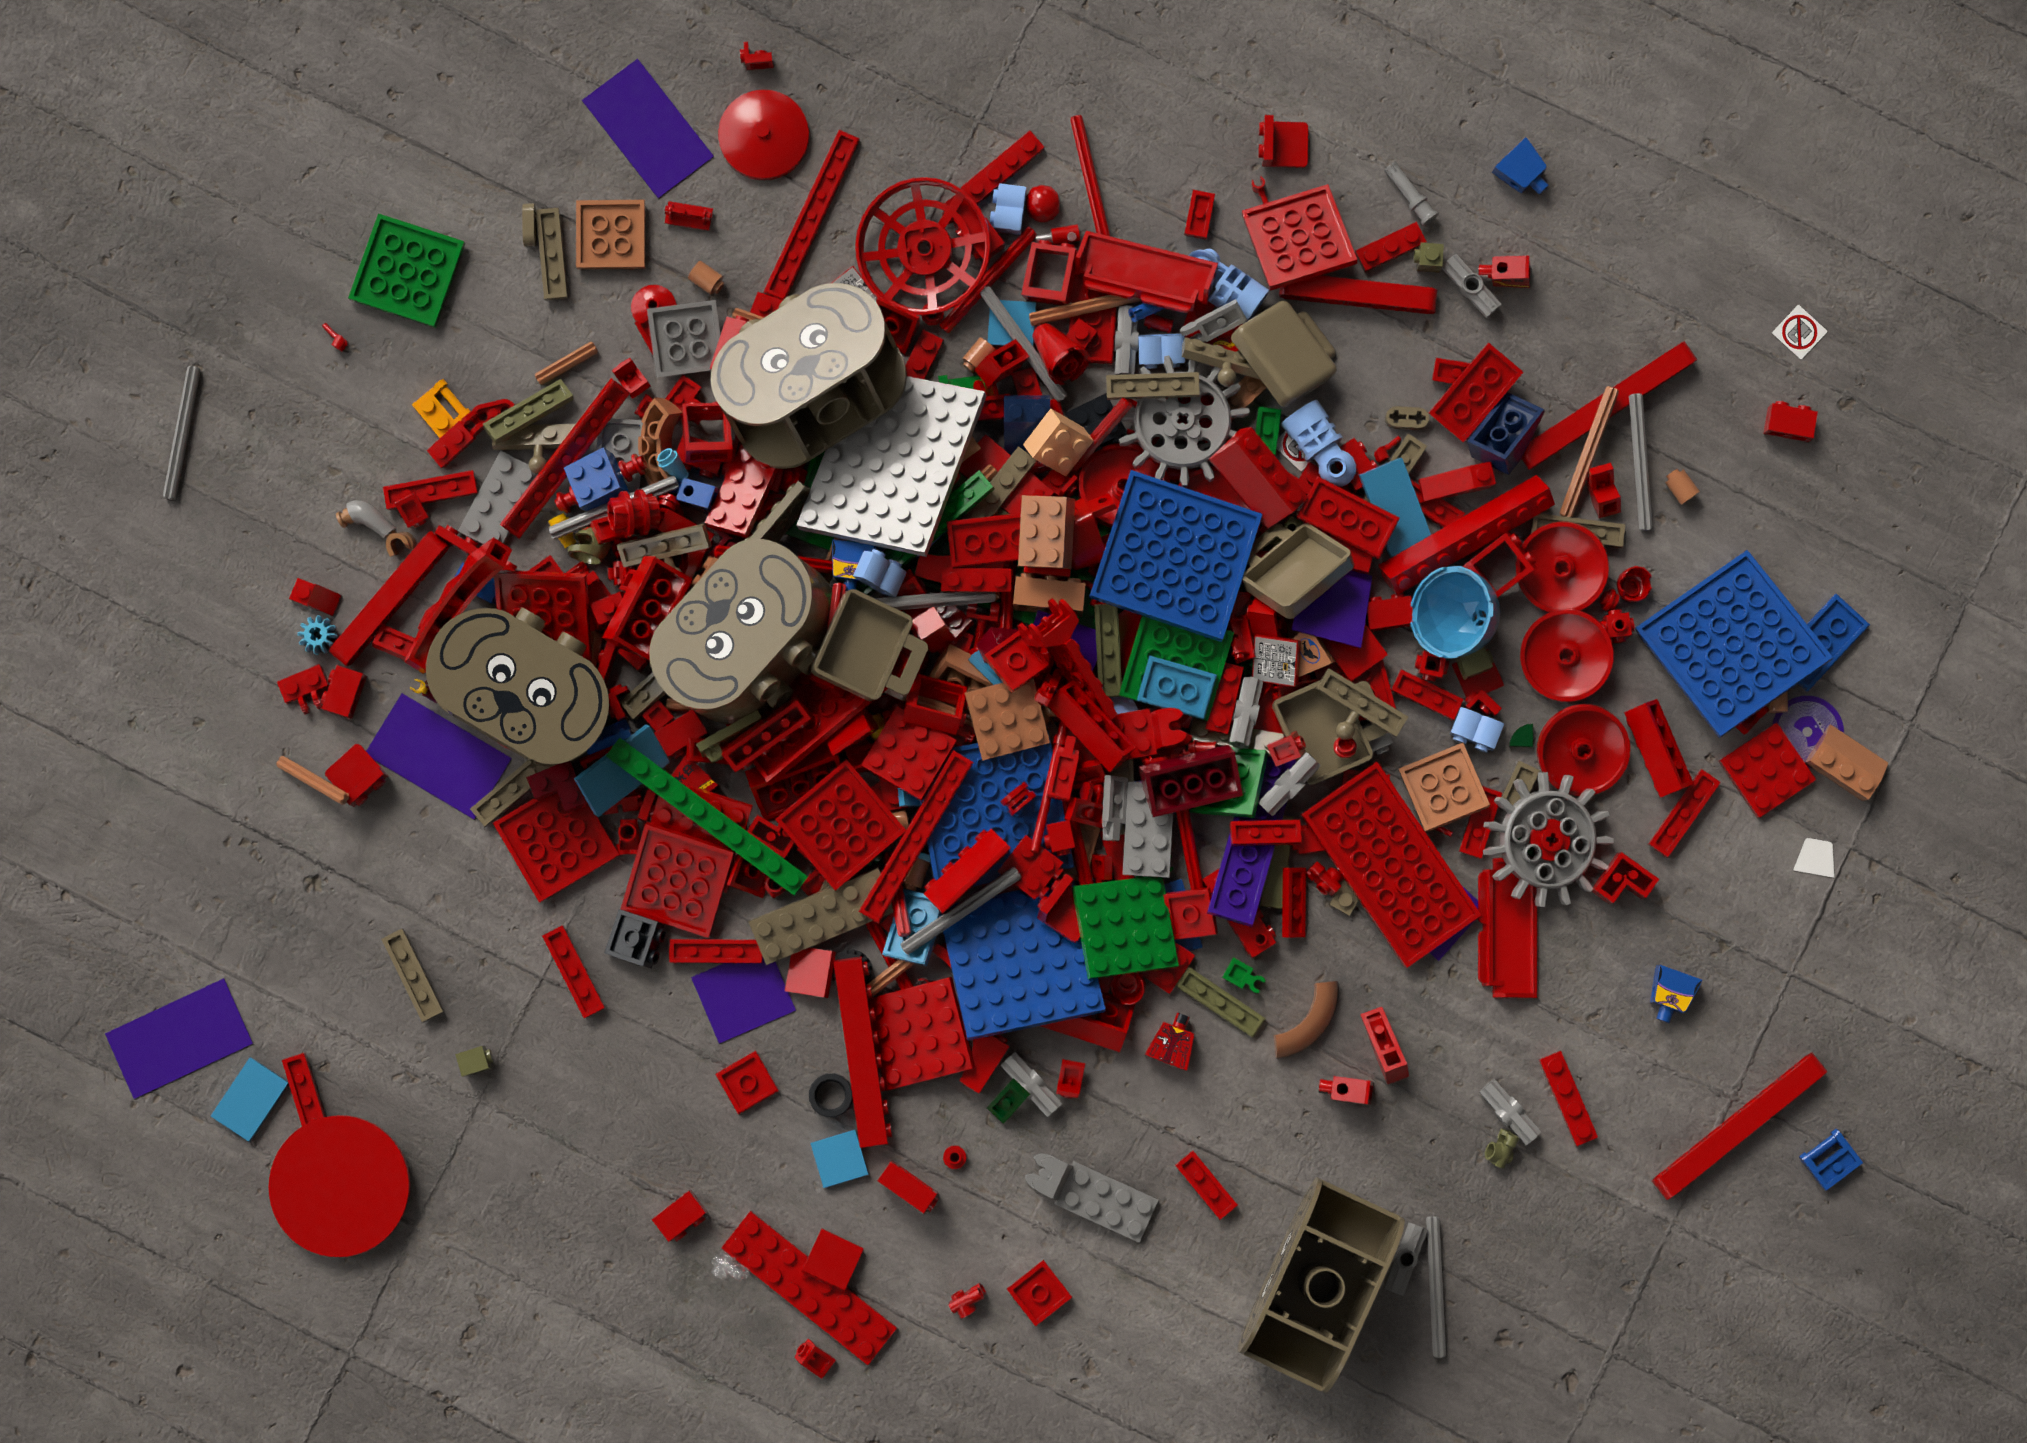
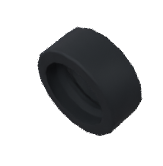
(830, 1078)

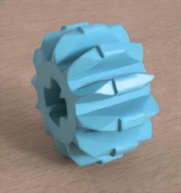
(309, 638)

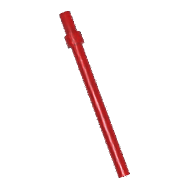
(1058, 741)

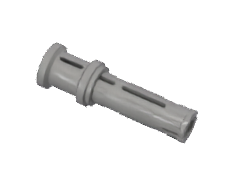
(1417, 202)

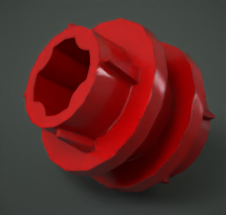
(635, 512)

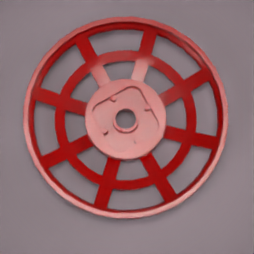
(913, 236)

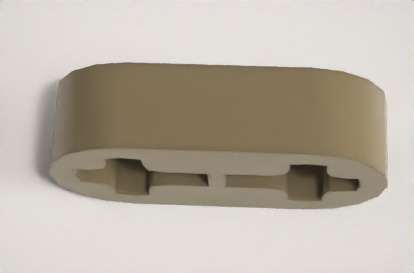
(529, 224)
(1407, 423)

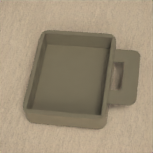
(1286, 352)
(1296, 568)
(865, 646)
(1316, 720)

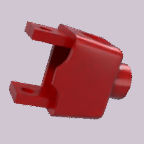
(1087, 542)

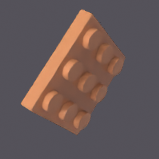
(610, 234)
(1006, 720)
(1444, 787)

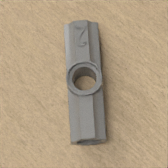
(1481, 297)
(1125, 342)
(1245, 712)
(1289, 784)
(1033, 1083)
(1509, 1112)
(1400, 1274)

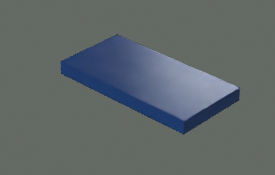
(1837, 628)

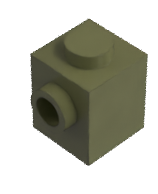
(1429, 257)
(1475, 663)
(474, 1060)

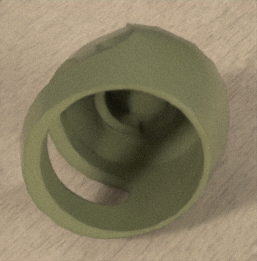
(588, 548)

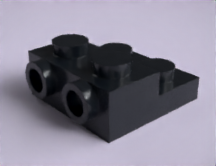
(1092, 414)
(636, 939)

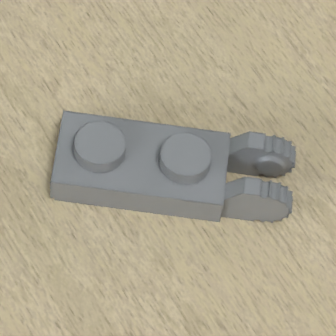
(1216, 322)

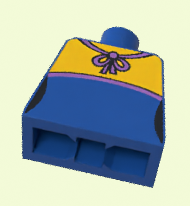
(846, 559)
(1672, 991)

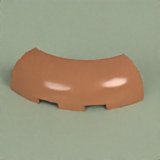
(657, 436)
(1312, 1025)

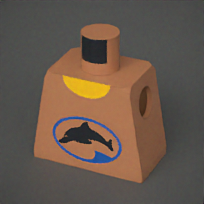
(1312, 653)

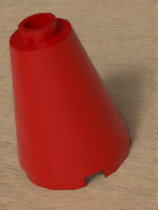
(1060, 354)

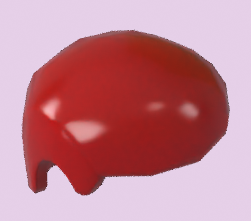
(1042, 203)
(1634, 584)
(1128, 988)

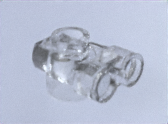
(726, 1266)

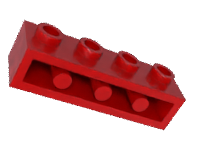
(1091, 728)
(766, 733)
(1658, 748)
(1254, 938)

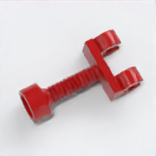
(982, 619)

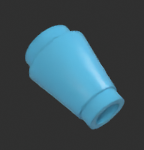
(672, 464)

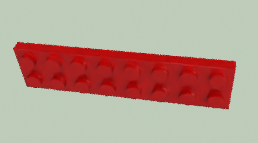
(780, 1267)

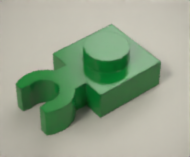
(1239, 974)

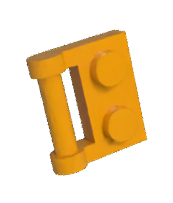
(435, 413)

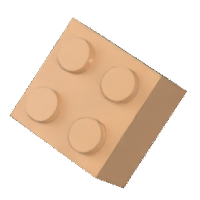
(1058, 442)

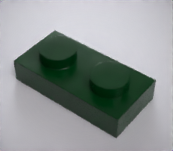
(1008, 1101)

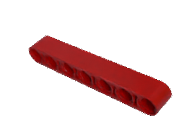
(1363, 294)
(389, 598)

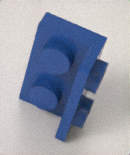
(610, 736)

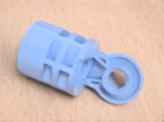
(1233, 284)
(1320, 442)

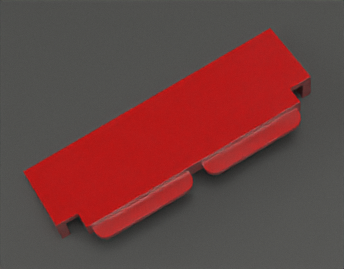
(1144, 272)
(1507, 936)

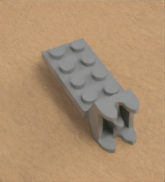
(1093, 1196)

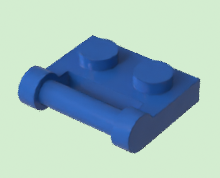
(1836, 1165)

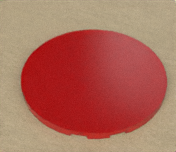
(339, 1186)

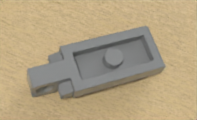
(1114, 806)

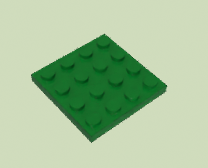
(406, 270)
(1177, 646)
(1124, 927)

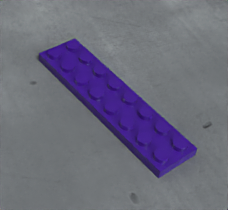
(1246, 867)

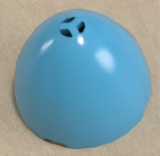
(1447, 609)

